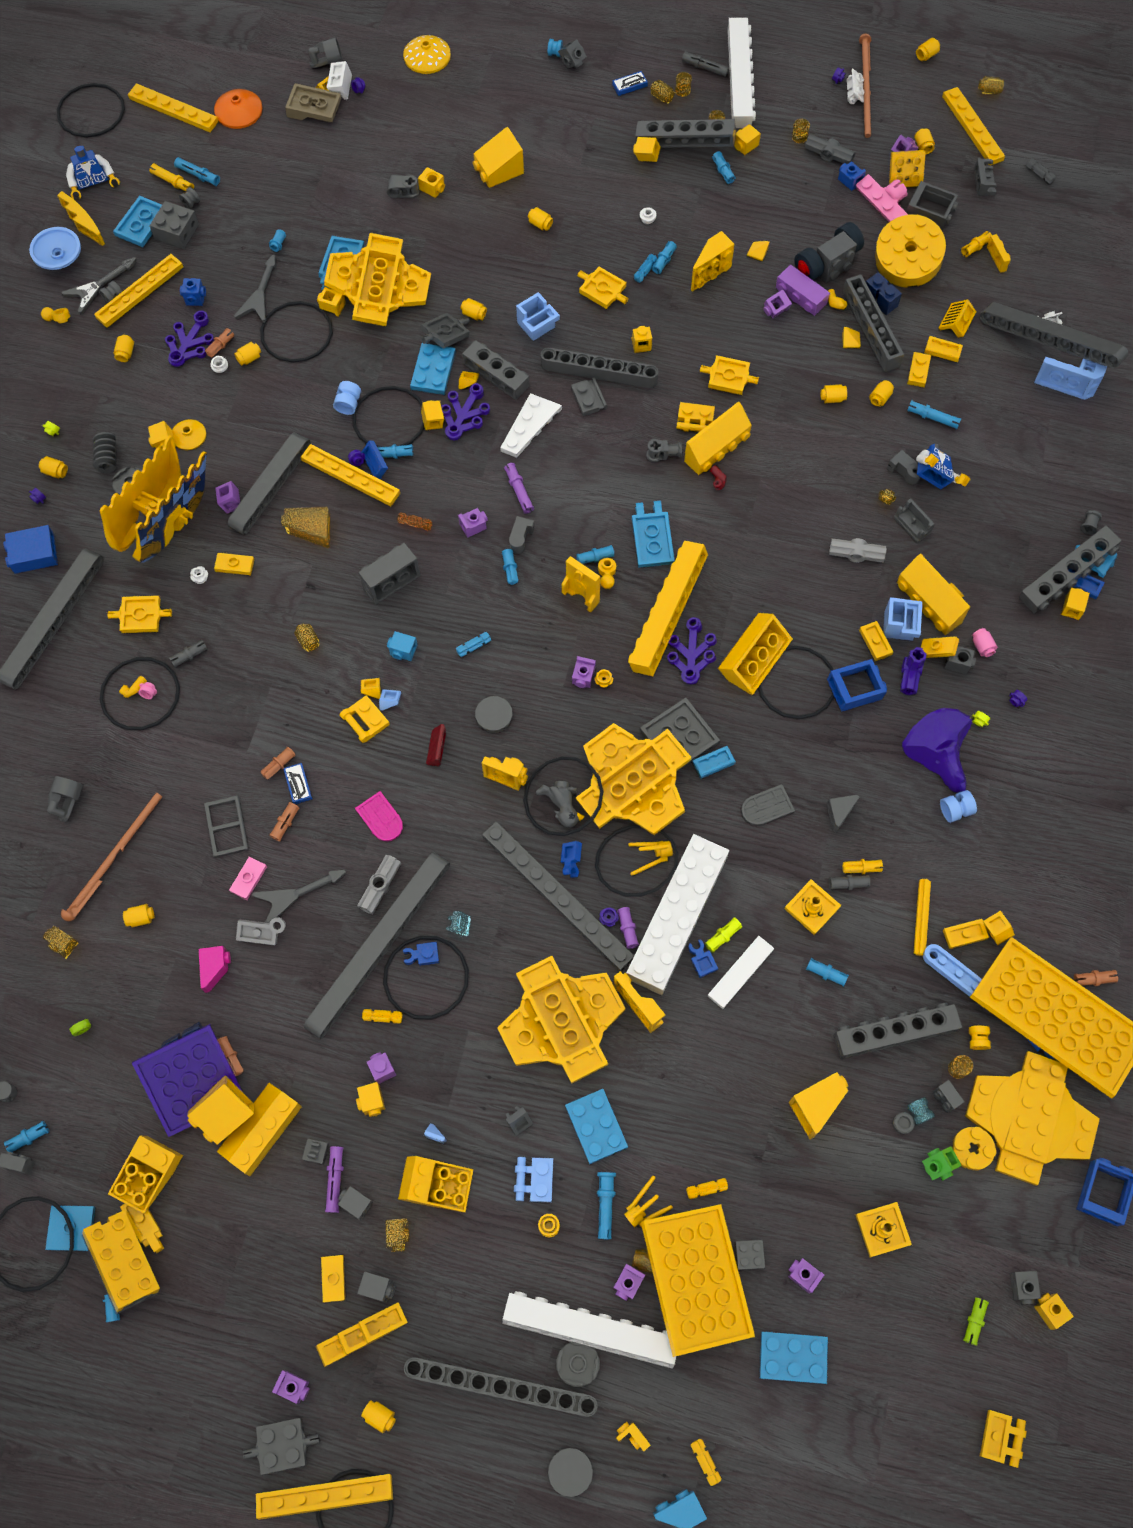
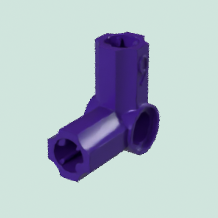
(912, 670)

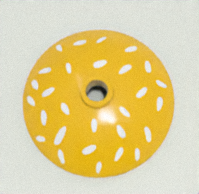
(427, 54)

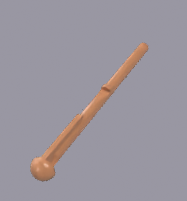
(865, 40)
(95, 882)

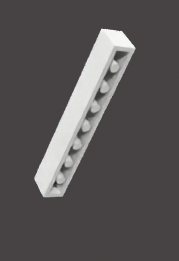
(740, 72)
(588, 1329)

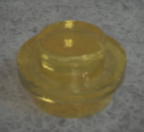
(887, 496)

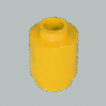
(928, 49)
(924, 140)
(540, 219)
(473, 309)
(123, 348)
(247, 353)
(833, 393)
(881, 393)
(53, 467)
(138, 915)
(378, 1416)

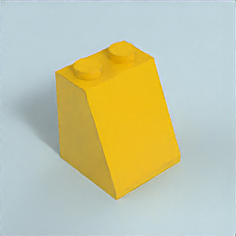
(499, 159)
(818, 1103)
(221, 1111)

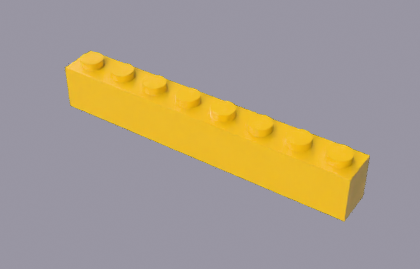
(668, 608)

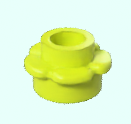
(51, 428)
(980, 719)

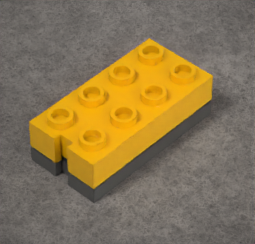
(120, 1262)

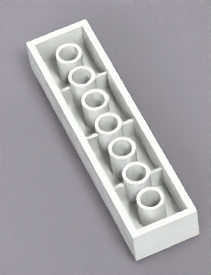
(677, 914)

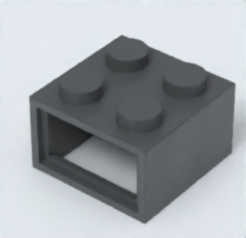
(174, 224)

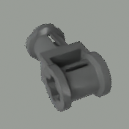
(662, 450)

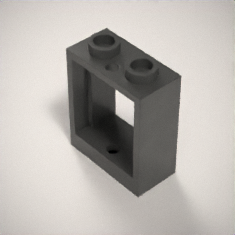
(935, 195)

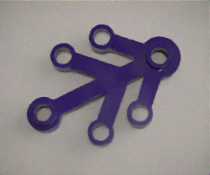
(201, 320)
(464, 413)
(692, 653)

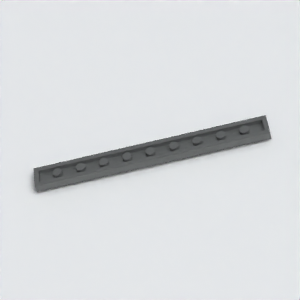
(558, 896)

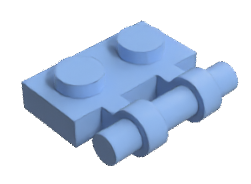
(541, 1179)

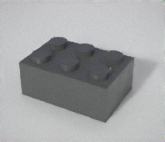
(389, 573)

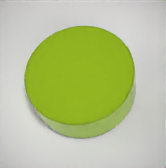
(80, 1027)

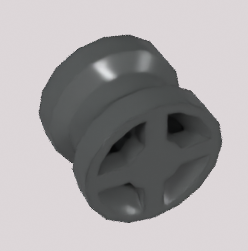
(189, 198)

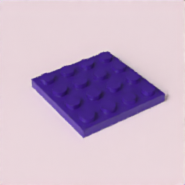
(182, 1074)

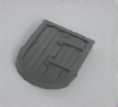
(767, 806)

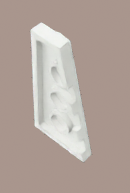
(528, 424)

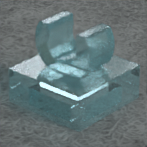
(460, 923)

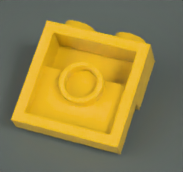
(509, 773)

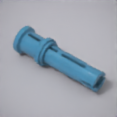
(605, 1194)

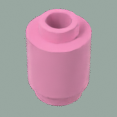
(984, 642)

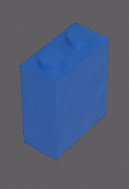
(30, 549)

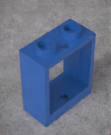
(841, 693)
(1115, 1218)

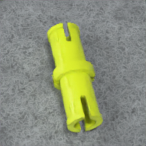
(723, 935)

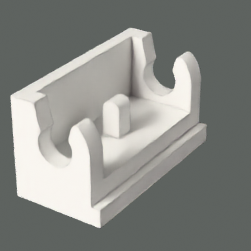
(340, 79)

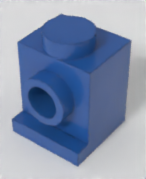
(850, 175)

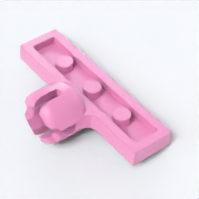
(885, 198)

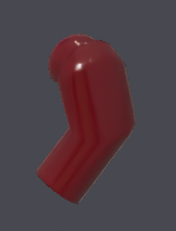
(720, 478)

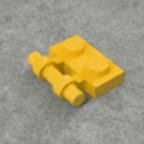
(695, 414)
(997, 1435)

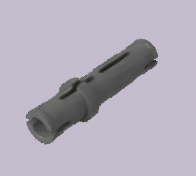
(706, 64)

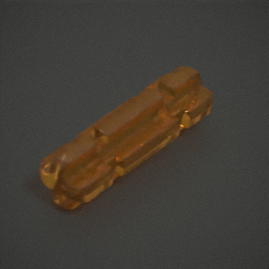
(414, 521)

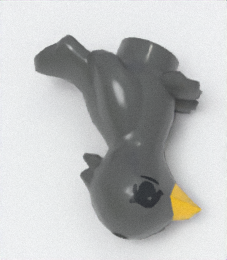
(562, 797)

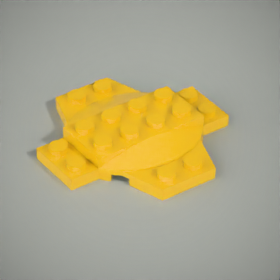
(377, 279)
(635, 778)
(561, 1019)
(1032, 1118)

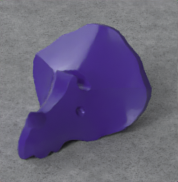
(937, 744)

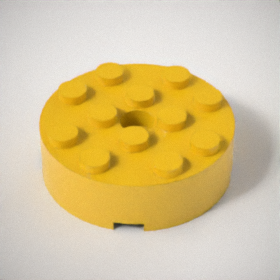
(911, 234)

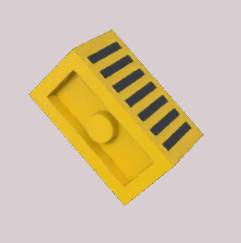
(958, 317)

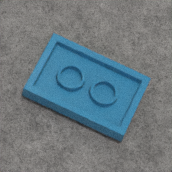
(136, 222)
(433, 369)
(596, 1126)
(793, 1357)

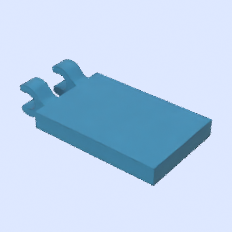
(338, 245)
(652, 536)

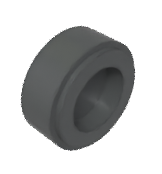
(903, 1123)

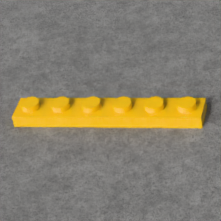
(173, 108)
(973, 125)
(138, 290)
(350, 475)
(324, 1496)

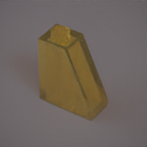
(308, 524)

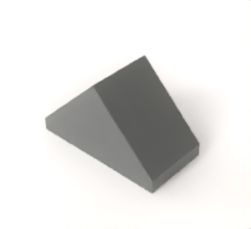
(839, 810)

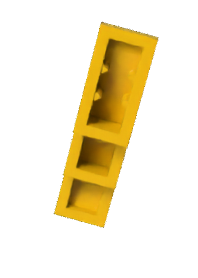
(81, 218)
(361, 1334)

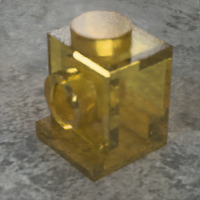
(60, 941)
(397, 1234)

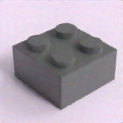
(948, 1096)
(16, 1162)
(750, 1255)

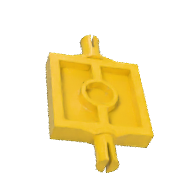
(602, 287)
(729, 375)
(140, 614)

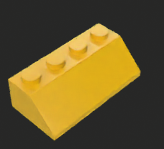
(717, 439)
(938, 598)
(755, 652)
(258, 1134)

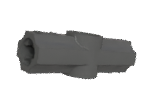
(829, 149)

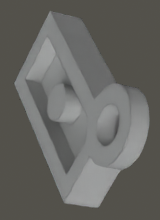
(259, 931)

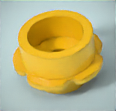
(604, 674)

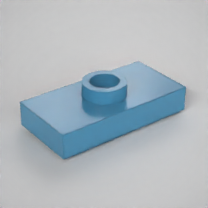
(713, 762)

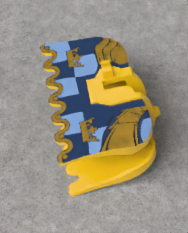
(161, 496)

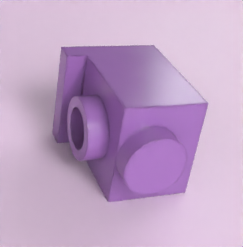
(904, 144)
(779, 299)
(228, 497)
(473, 522)
(588, 667)
(636, 1278)
(809, 1283)
(301, 1389)

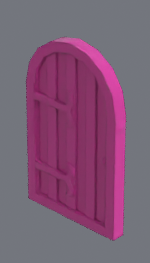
(380, 817)

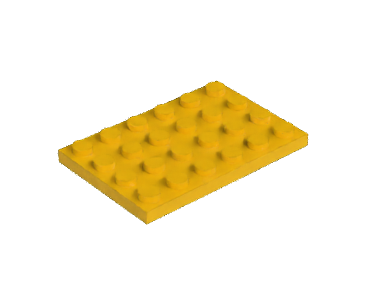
(697, 1280)

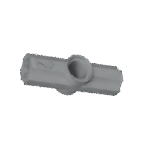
(857, 550)
(373, 895)

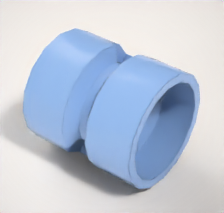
(347, 397)
(961, 805)

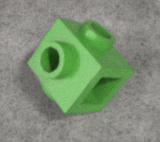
(941, 1163)

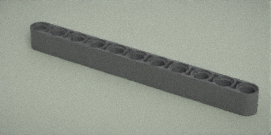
(376, 945)

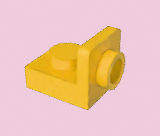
(637, 1438)

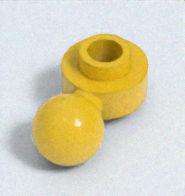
(60, 315)
(607, 572)

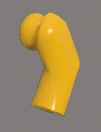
(836, 302)
(128, 692)

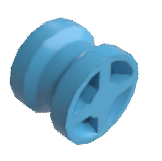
(554, 47)

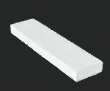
(740, 972)

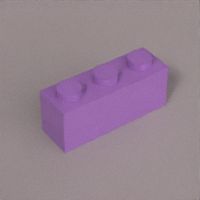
(802, 290)

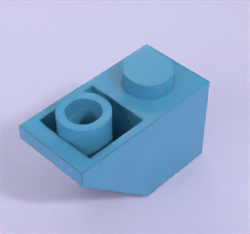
(683, 1512)

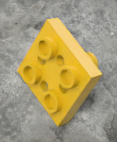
(907, 169)
(817, 902)
(896, 1237)

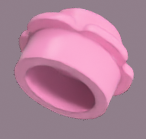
(147, 690)

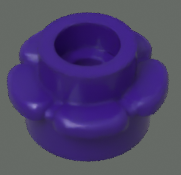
(838, 75)
(358, 85)
(356, 458)
(37, 496)
(1017, 698)
(608, 912)

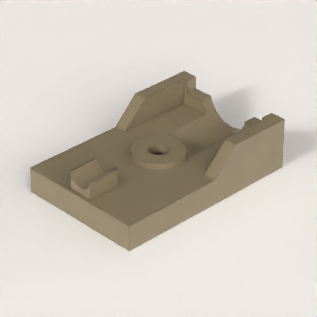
(303, 97)

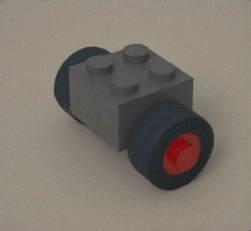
(833, 256)

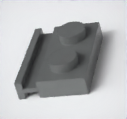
(588, 396)

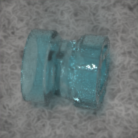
(921, 1111)

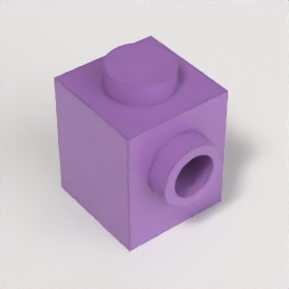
(381, 1067)

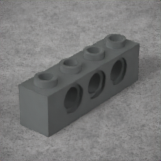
(496, 369)

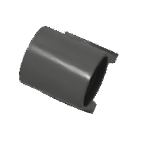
(401, 186)

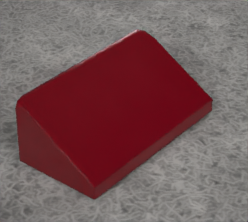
(436, 746)

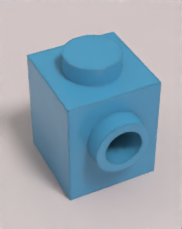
(402, 646)

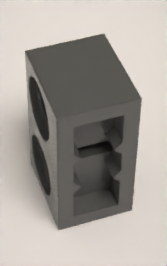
(376, 1287)

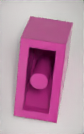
(213, 966)

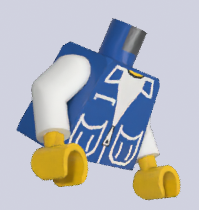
(88, 170)
(937, 468)

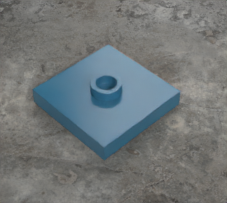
(58, 1231)

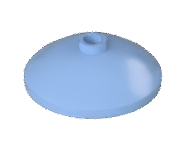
(55, 248)

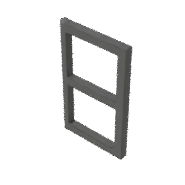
(225, 826)

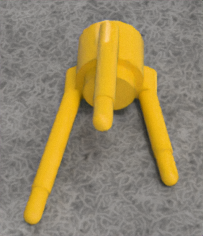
(660, 848)
(636, 1214)

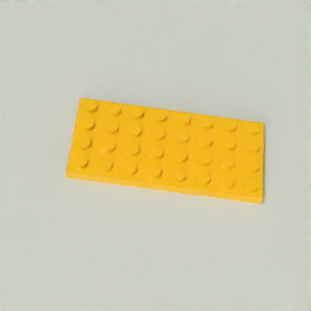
(1058, 1016)

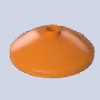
(238, 108)

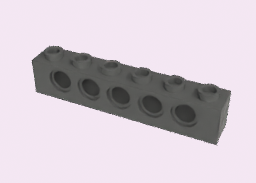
(689, 132)
(873, 323)
(1103, 538)
(848, 1047)

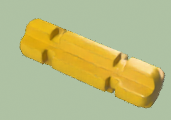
(382, 1016)
(707, 1188)
(706, 1462)

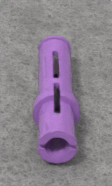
(517, 482)
(334, 1179)

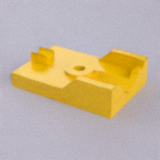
(582, 581)
(644, 1008)

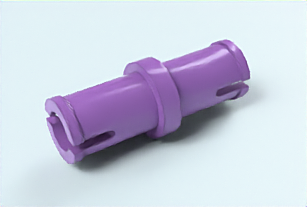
(628, 927)

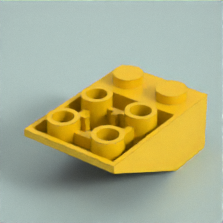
(713, 260)
(145, 1173)
(435, 1184)

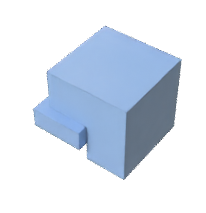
(536, 316)
(902, 619)

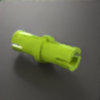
(976, 1321)

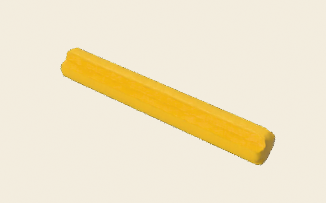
(922, 916)

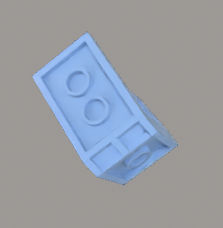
(1071, 379)

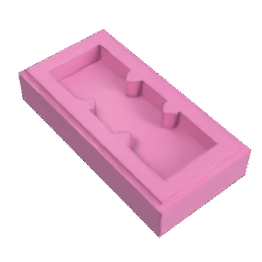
(248, 878)

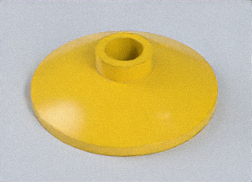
(191, 439)

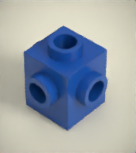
(193, 291)

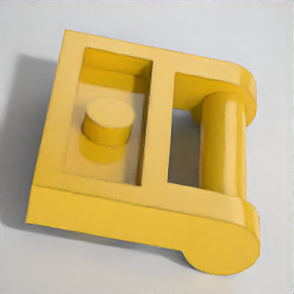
(369, 715)

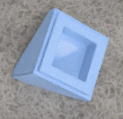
(389, 699)
(434, 1134)

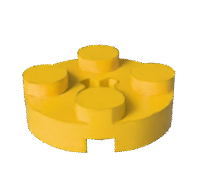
(978, 1137)

